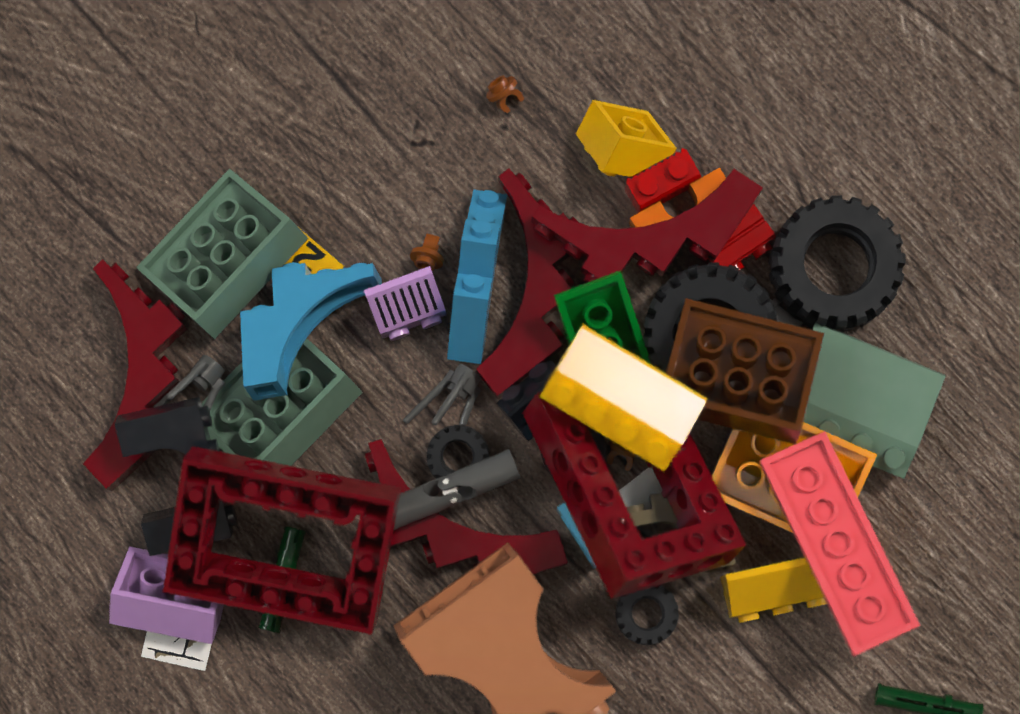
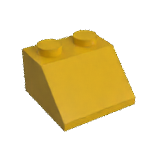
(623, 139)

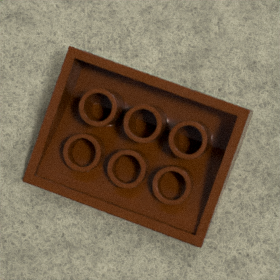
(747, 368)

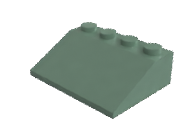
(222, 253)
(872, 398)
(283, 425)

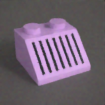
(406, 304)

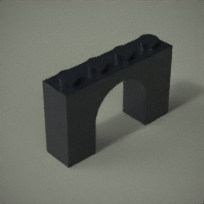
(177, 428)

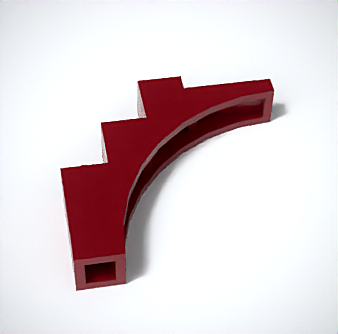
(655, 246)
(530, 338)
(148, 377)
(455, 543)

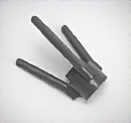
(203, 375)
(462, 383)

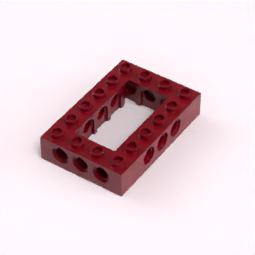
(624, 561)
(272, 588)

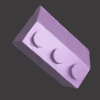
(141, 604)

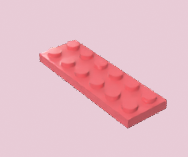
(839, 544)

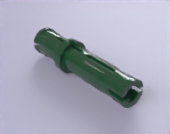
(287, 557)
(887, 696)

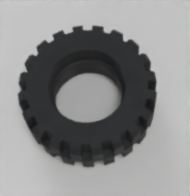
(865, 228)
(699, 283)

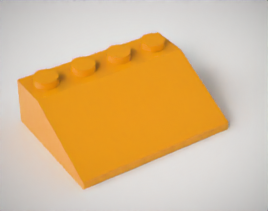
(745, 483)

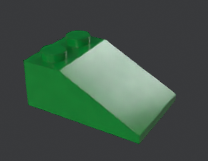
(606, 310)

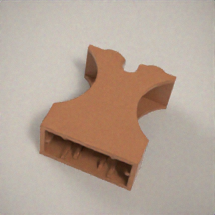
(489, 637)

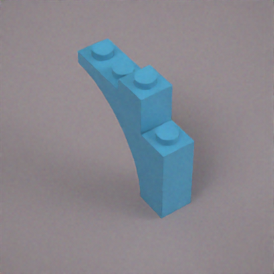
(476, 276)
(300, 302)

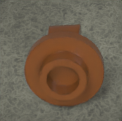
(500, 89)
(428, 254)
(617, 449)

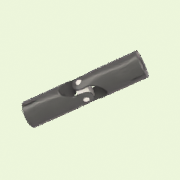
(472, 479)

